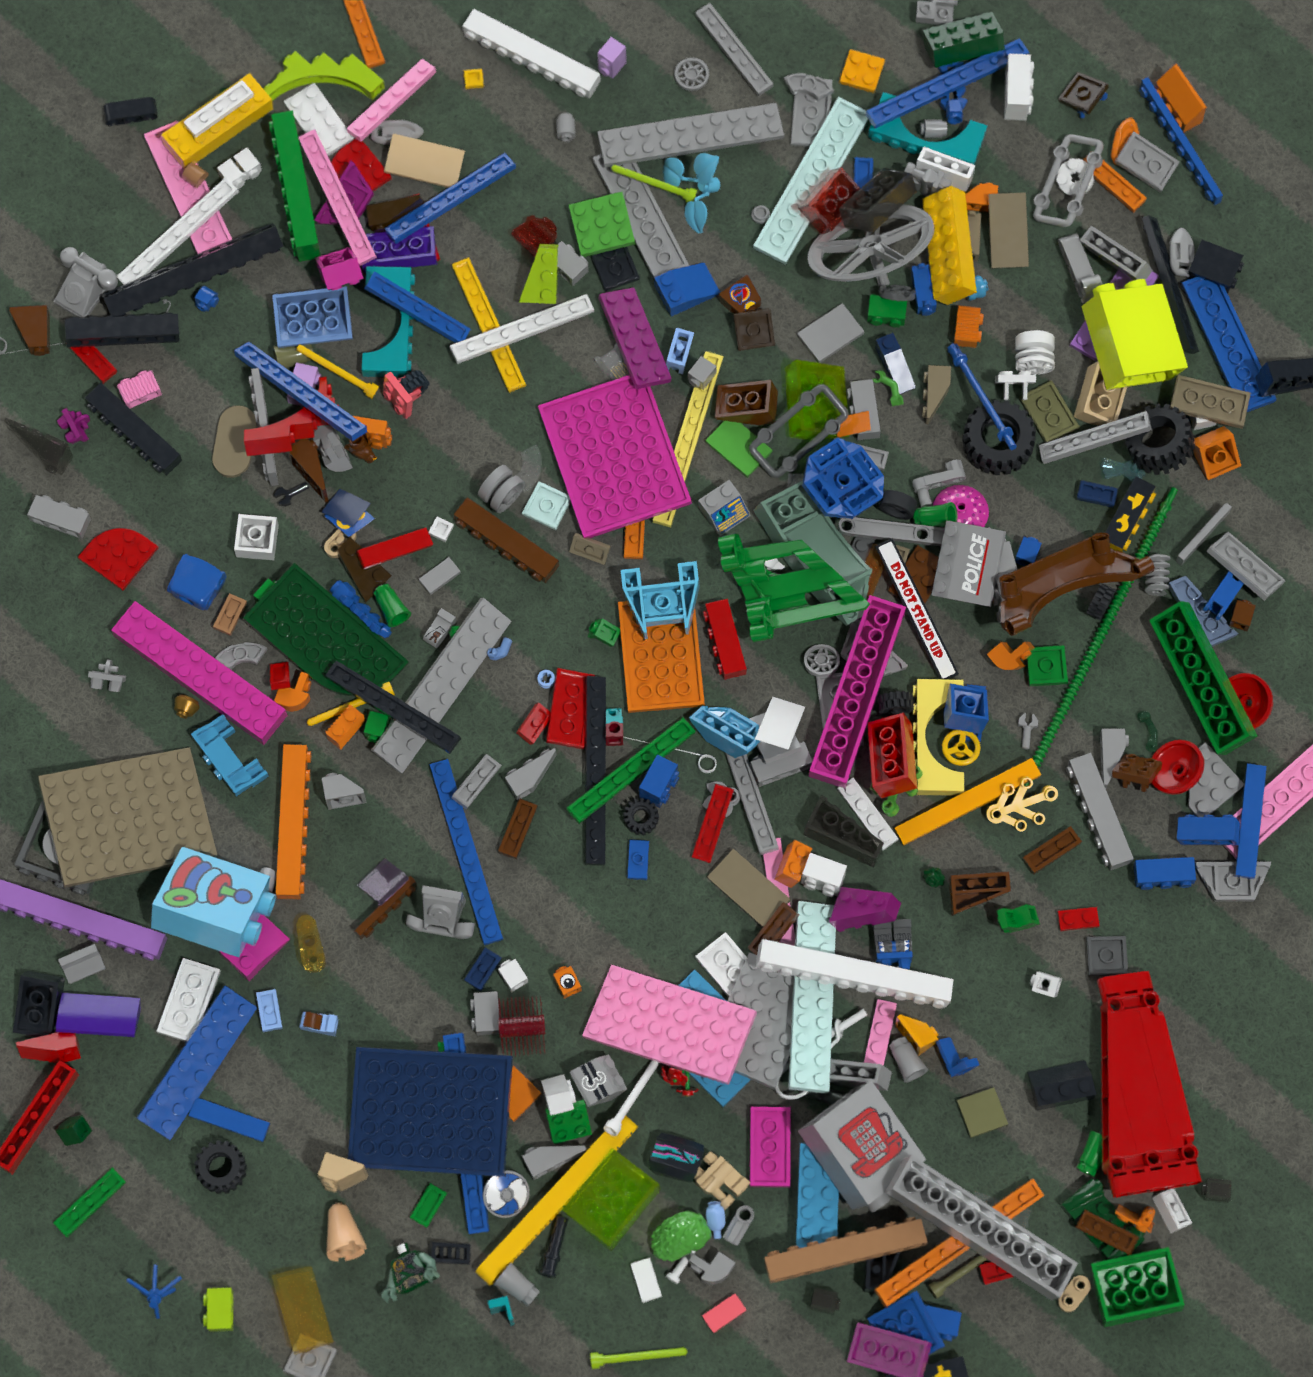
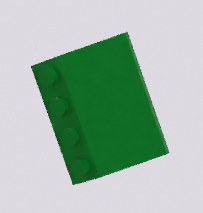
(1137, 1287)

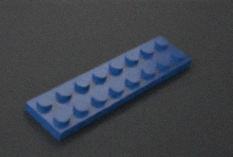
(1226, 337)
(196, 1063)

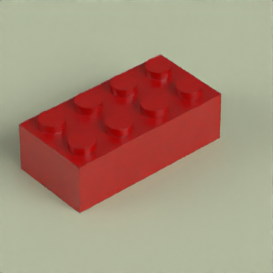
(892, 755)

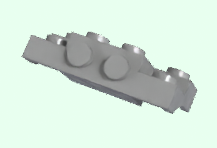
(935, 12)

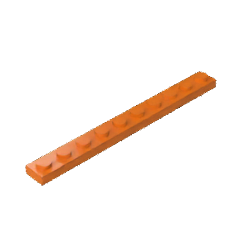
(951, 1248)

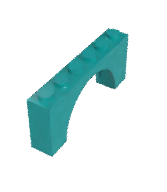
(962, 147)
(395, 355)

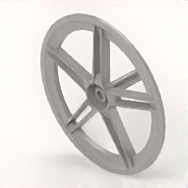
(873, 246)

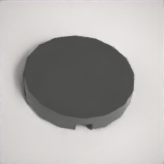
(897, 292)

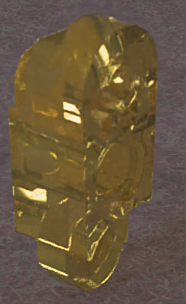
(307, 930)

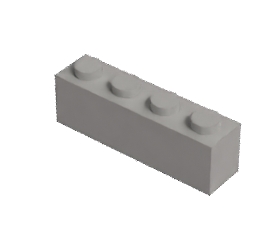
(1115, 254)

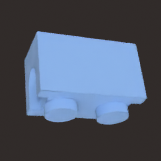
(679, 350)

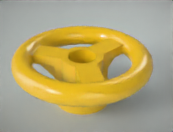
(958, 753)

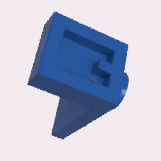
(951, 1058)

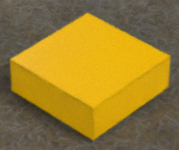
(473, 79)

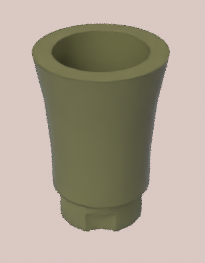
(289, 356)

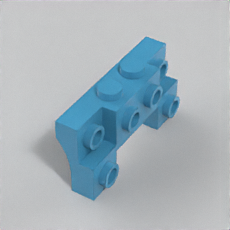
(226, 764)

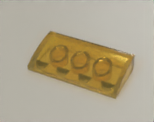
(302, 1309)

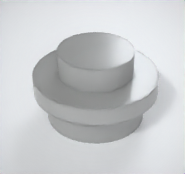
(760, 214)

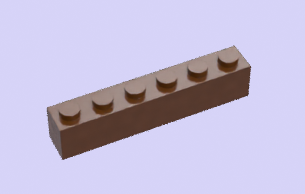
(506, 540)

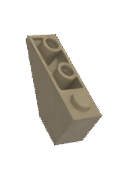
(938, 384)

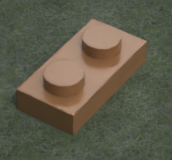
(230, 614)

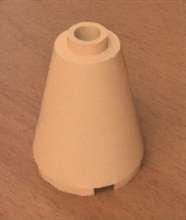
(343, 1235)

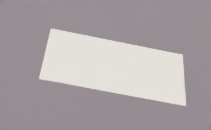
(780, 723)

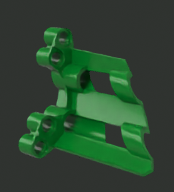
(780, 598)

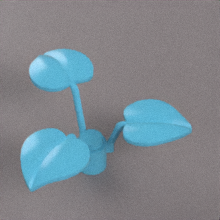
(704, 168)

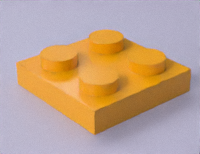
(862, 71)

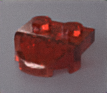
(535, 232)

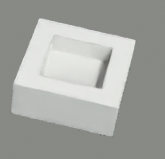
(441, 529)

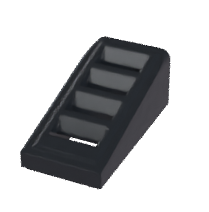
(432, 1251)

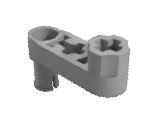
(954, 474)

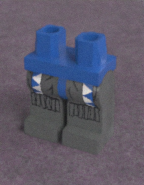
(894, 951)

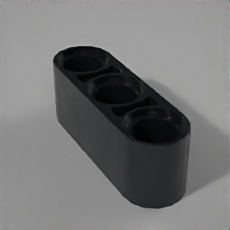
(130, 110)

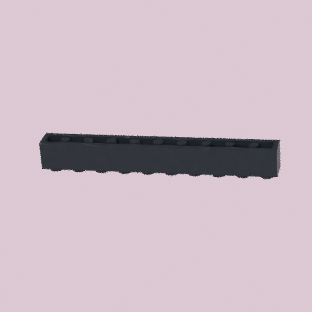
(193, 270)

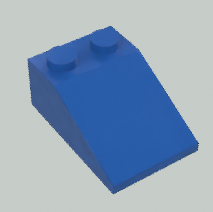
(685, 287)

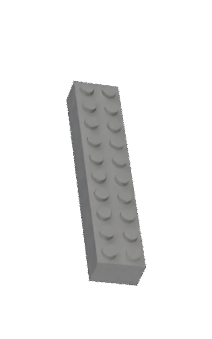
(981, 1227)

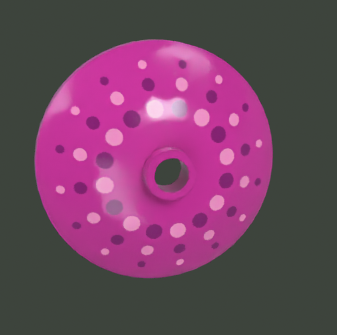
(975, 505)

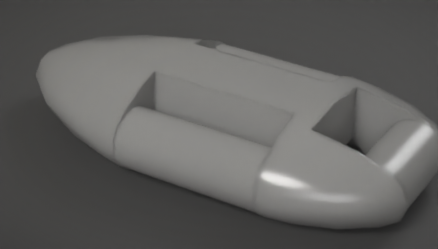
(398, 127)
(1181, 252)

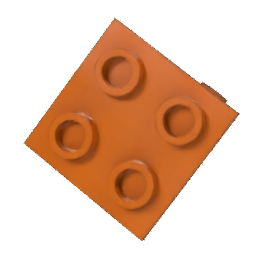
(1143, 1222)

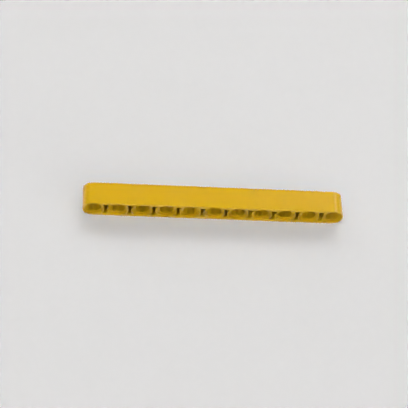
(551, 1203)

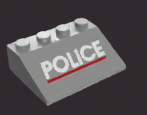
(968, 563)

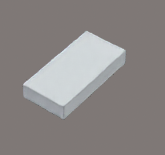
(646, 1280)

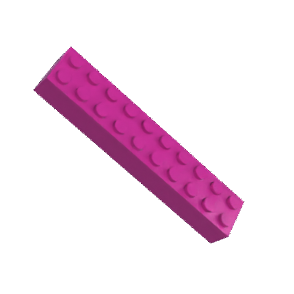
(199, 673)
(857, 692)

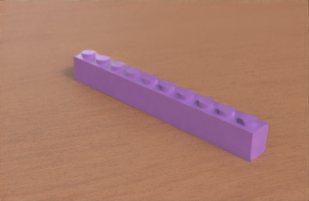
(81, 921)

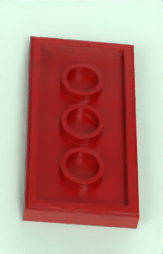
(568, 709)

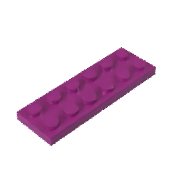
(635, 338)

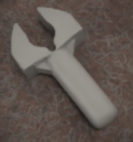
(1027, 729)

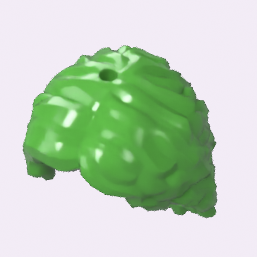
(680, 1236)

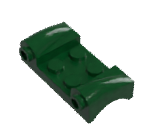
(1092, 1199)

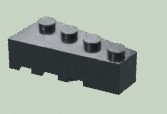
(1285, 376)

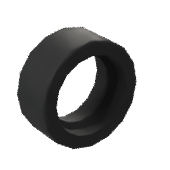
(898, 504)

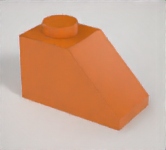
(978, 197)

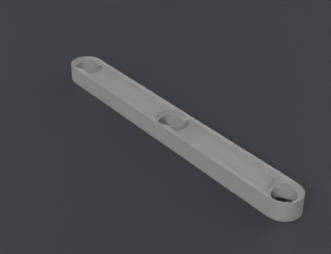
(898, 531)

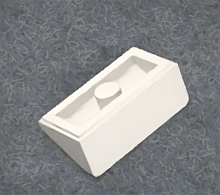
(1172, 1210)

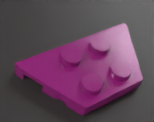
(357, 192)

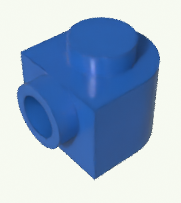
(206, 299)

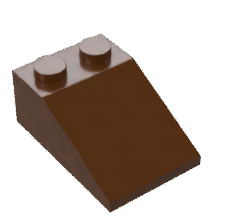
(747, 402)
(306, 461)

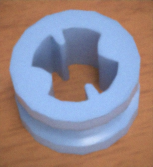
(540, 678)

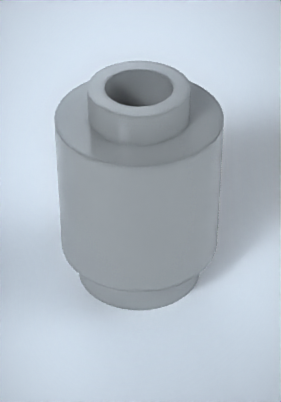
(565, 127)
(933, 128)

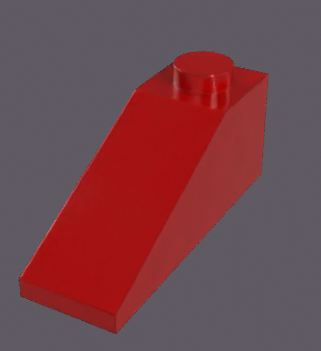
(51, 1048)

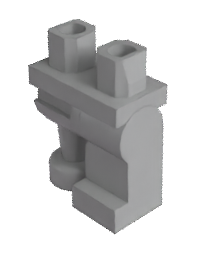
(929, 181)

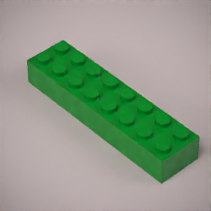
(294, 186)
(1203, 678)

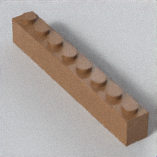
(845, 1250)

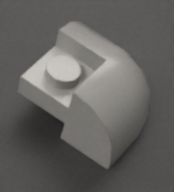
(331, 449)

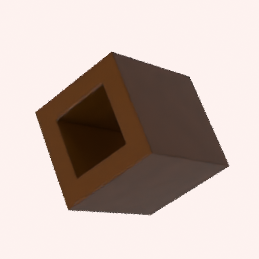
(1242, 615)

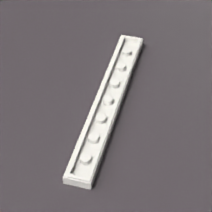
(179, 232)
(521, 329)

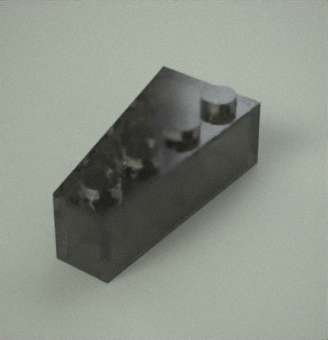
(842, 833)

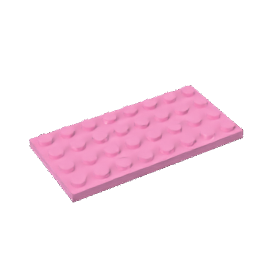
(670, 1024)

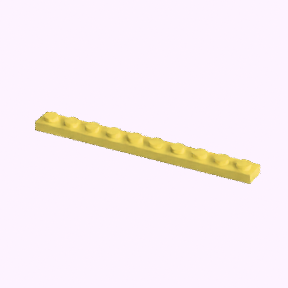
(691, 430)

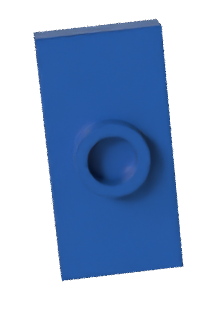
(638, 859)

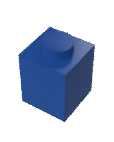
(1028, 551)

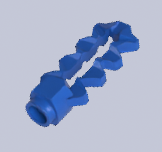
(953, 107)
(347, 596)

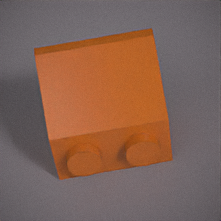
(1216, 452)

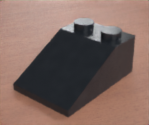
(37, 1003)

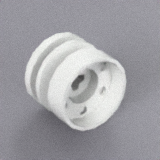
(1035, 352)

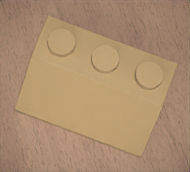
(1097, 403)
(340, 1173)

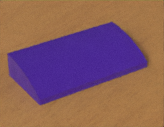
(413, 251)
(98, 1015)

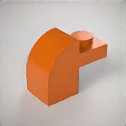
(1008, 659)
(296, 698)

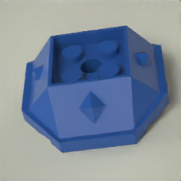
(847, 463)

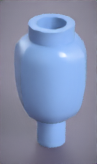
(715, 1218)

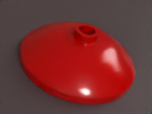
(1258, 691)
(1176, 757)

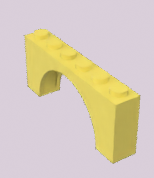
(936, 779)

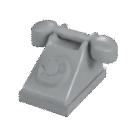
(84, 283)
(442, 909)

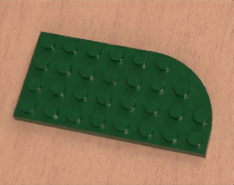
(318, 630)

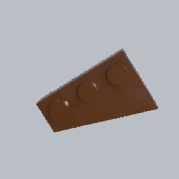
(975, 889)

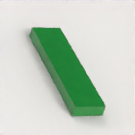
(89, 1202)

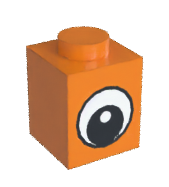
(567, 981)

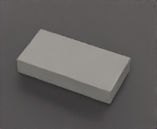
(439, 576)

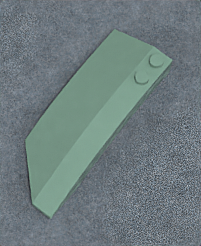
(794, 517)

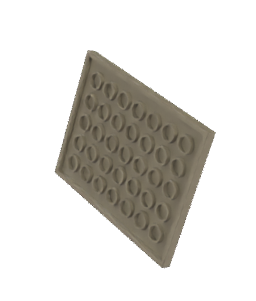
(125, 816)

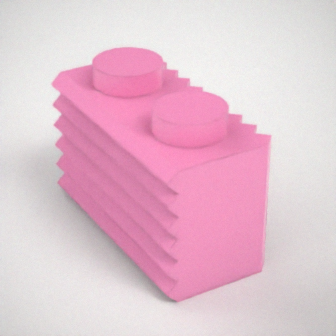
(139, 389)

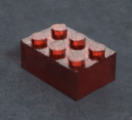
(824, 201)

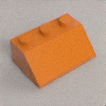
(1181, 98)

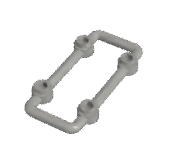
(1062, 154)

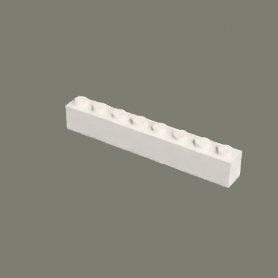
(531, 54)

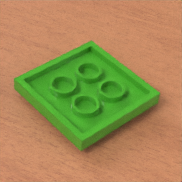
(602, 224)

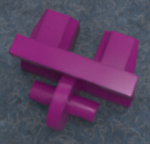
(77, 423)

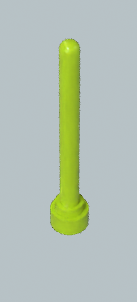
(688, 194)
(599, 1360)

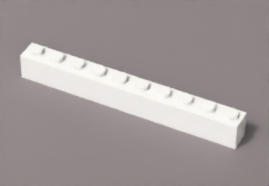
(854, 973)

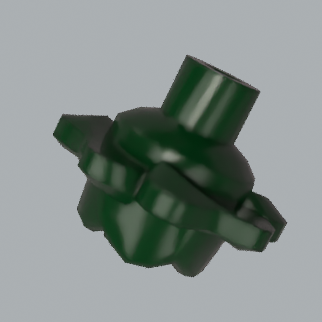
(933, 877)

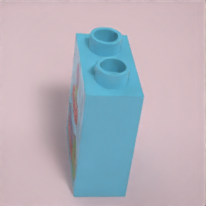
(212, 902)

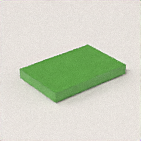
(732, 443)

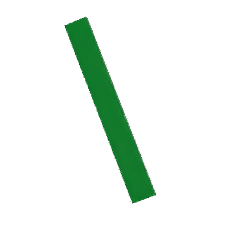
(630, 771)

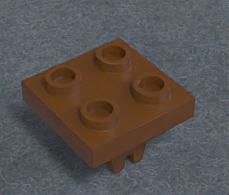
(1137, 770)

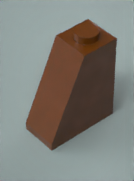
(34, 327)

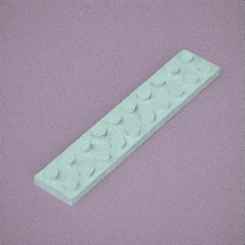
(826, 153)
(812, 1005)

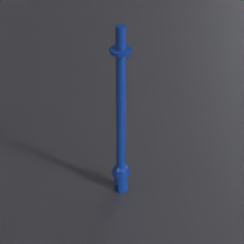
(960, 360)

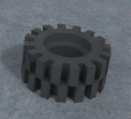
(1101, 601)
(895, 703)
(635, 806)

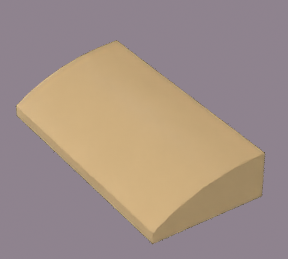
(424, 161)

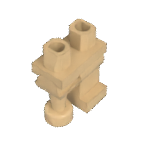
(720, 1174)

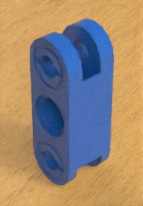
(1223, 595)

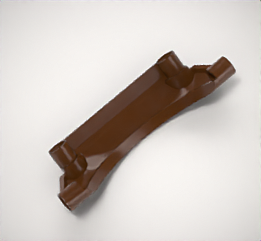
(1069, 569)

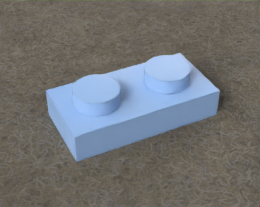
(269, 1010)

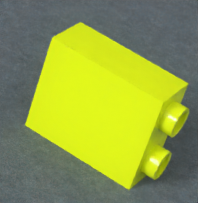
(1134, 334)

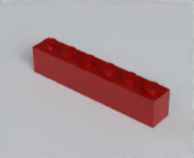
(36, 1116)

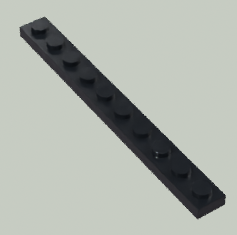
(595, 766)

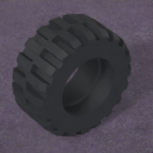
(999, 460)

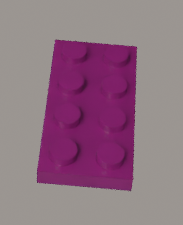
(888, 1352)

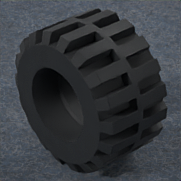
(229, 1181)

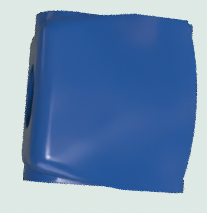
(196, 582)

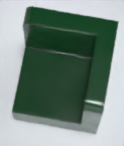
(73, 1130)

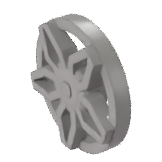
(691, 74)
(821, 660)

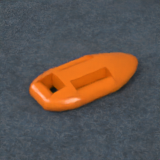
(1122, 135)

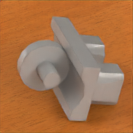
(98, 677)

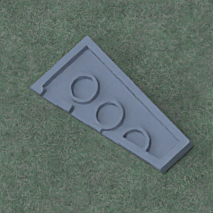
(1215, 630)

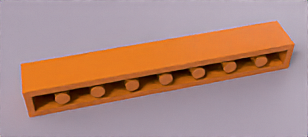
(292, 822)

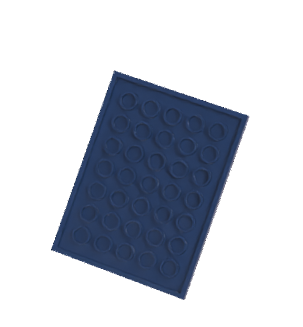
(430, 1111)

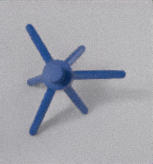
(155, 1295)

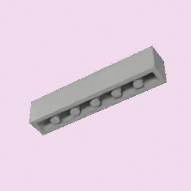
(1100, 812)

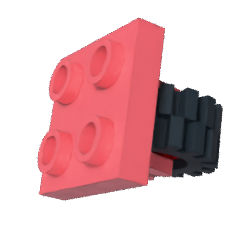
(404, 391)

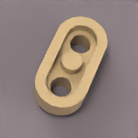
(336, 540)
(1074, 1294)

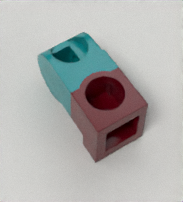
(614, 727)

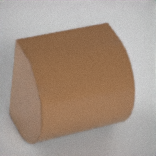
(194, 175)

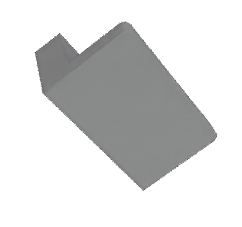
(82, 964)

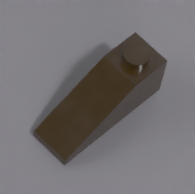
(388, 212)

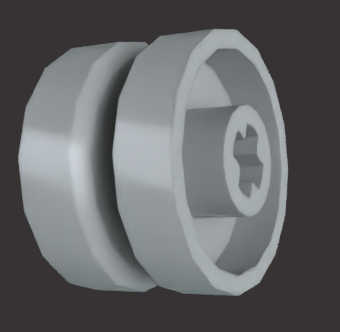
(501, 488)

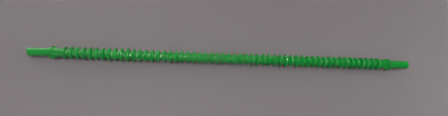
(1100, 635)

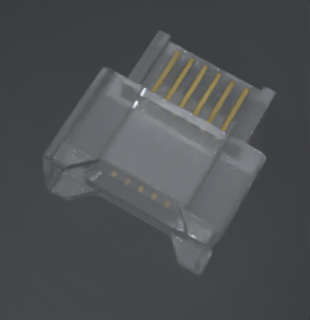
(611, 364)

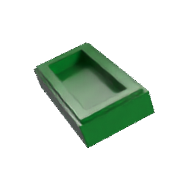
(428, 1205)

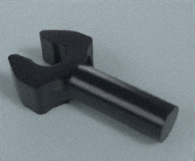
(290, 493)

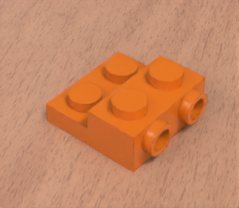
(377, 432)

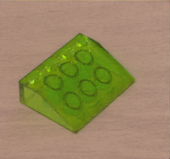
(805, 376)
(612, 1199)

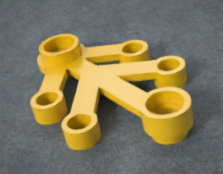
(1018, 805)

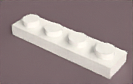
(218, 108)
(867, 813)

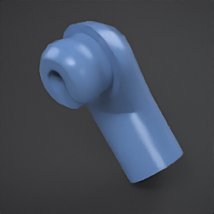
(500, 652)

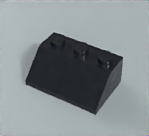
(1061, 1085)

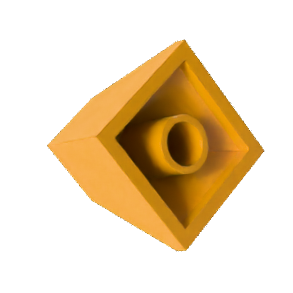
(917, 1033)

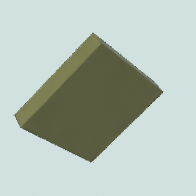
(982, 1112)

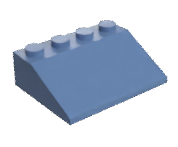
(312, 317)

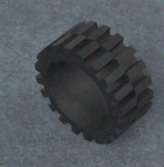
(1169, 455)

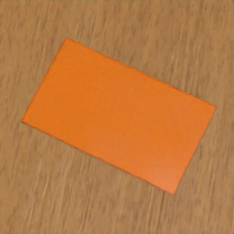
(855, 424)

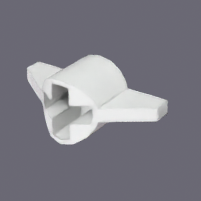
(774, 564)

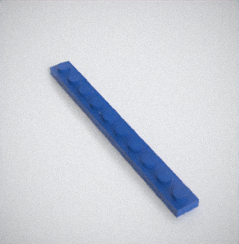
(943, 85)
(301, 391)
(466, 853)
(472, 1184)

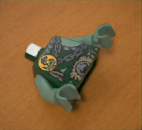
(409, 1272)

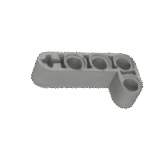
(1079, 266)

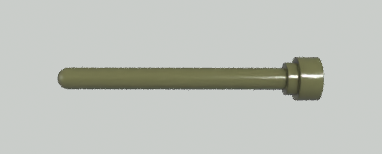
(937, 1288)

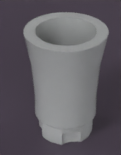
(907, 1059)
(517, 1285)

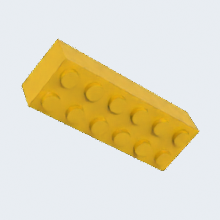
(188, 149)
(950, 246)

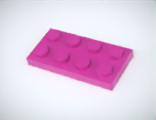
(770, 1147)

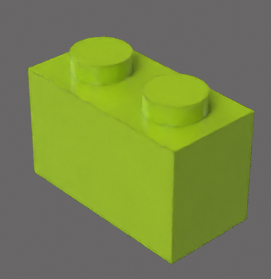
(219, 1309)

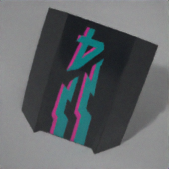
(676, 1157)

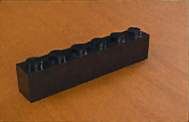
(122, 330)
(133, 429)

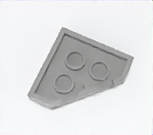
(1215, 785)

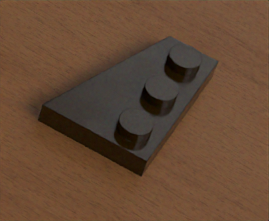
(364, 579)

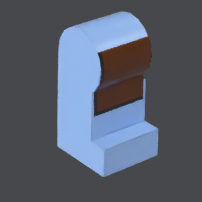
(319, 1023)

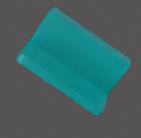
(499, 1305)

